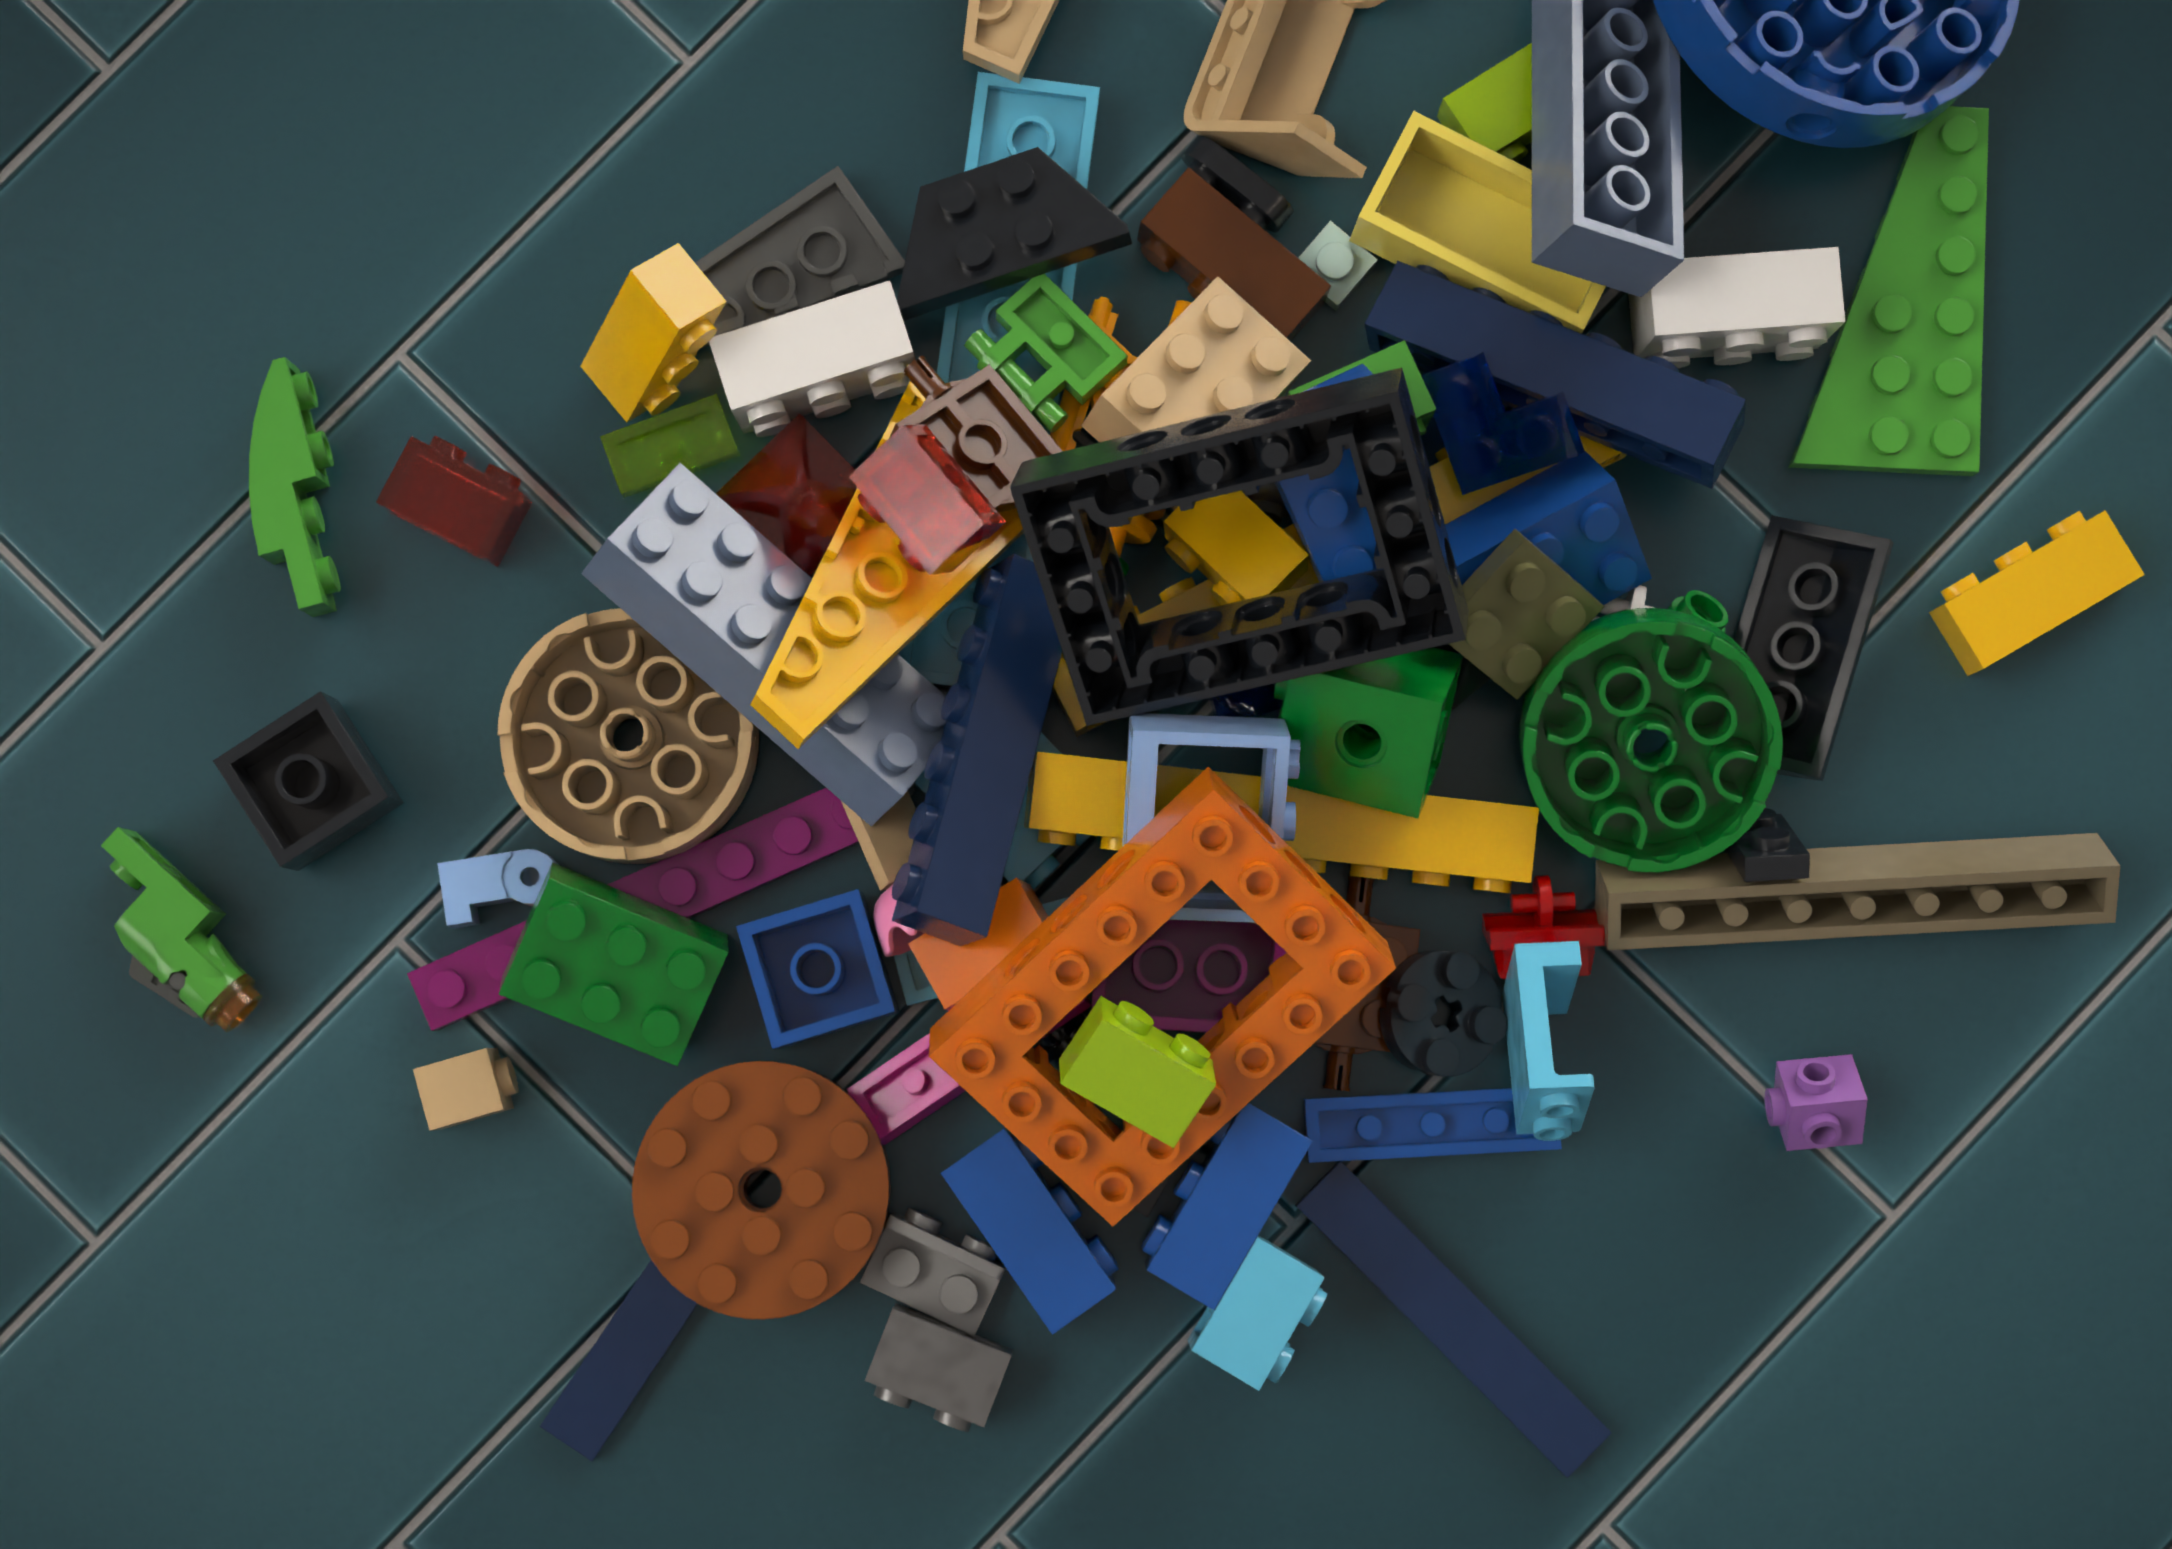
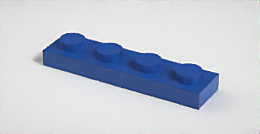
(1415, 1126)

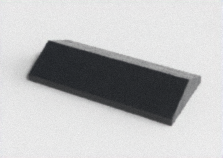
(1809, 629)

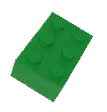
(614, 964)

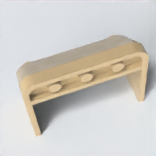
(1266, 81)

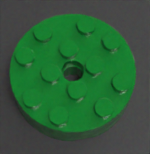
(1665, 804)

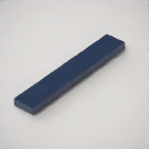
(1453, 1319)

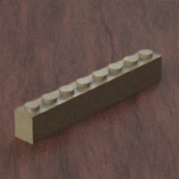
(1866, 893)

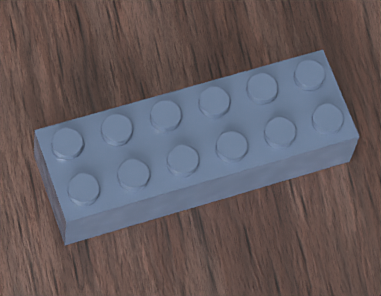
(1606, 143)
(722, 607)

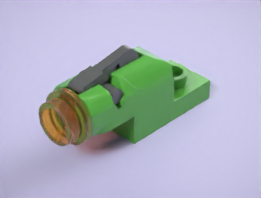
(170, 941)

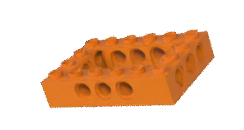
(1194, 839)

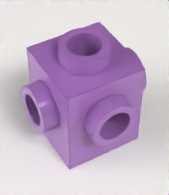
(1817, 1102)

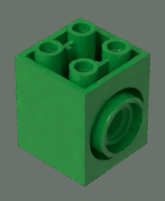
(1373, 728)

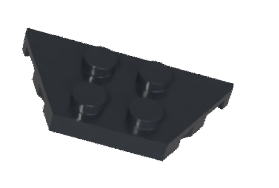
(1000, 229)

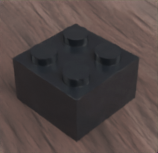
(308, 782)

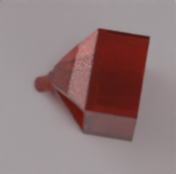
(794, 493)

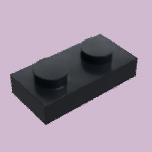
(1770, 851)

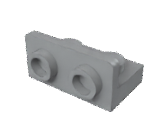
(934, 1271)

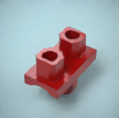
(1541, 919)

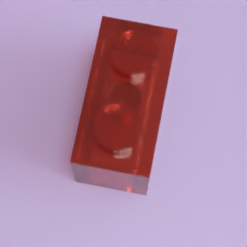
(455, 500)
(925, 500)

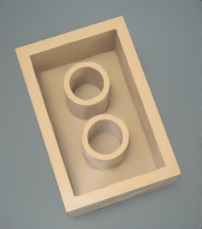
(1201, 365)

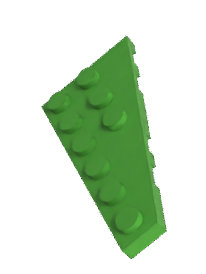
(1911, 343)

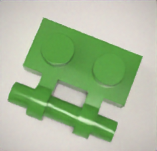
(1059, 338)

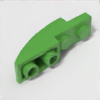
(284, 465)

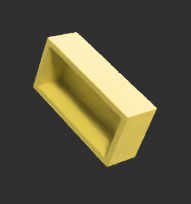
(1468, 217)

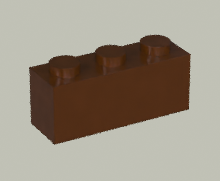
(1209, 237)

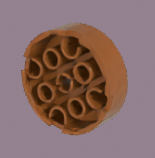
(696, 1200)

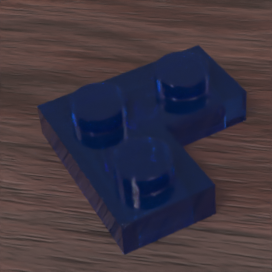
(1492, 443)

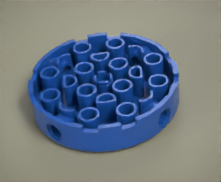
(1839, 66)

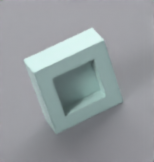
(1338, 263)

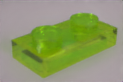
(652, 448)

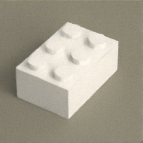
(1741, 307)
(814, 359)

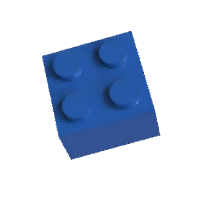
(817, 969)

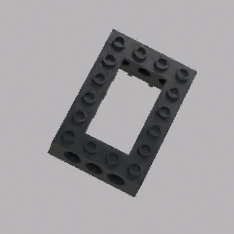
(1355, 619)

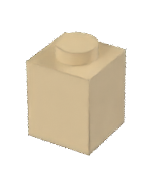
(466, 1088)

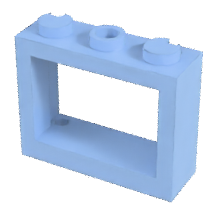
(1279, 764)

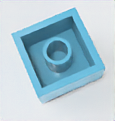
(1259, 1314)

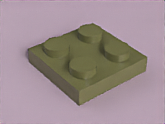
(1521, 613)

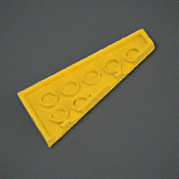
(860, 612)

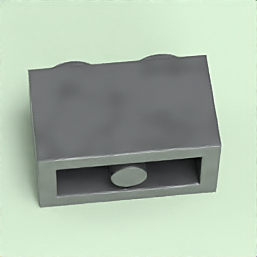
(938, 1368)

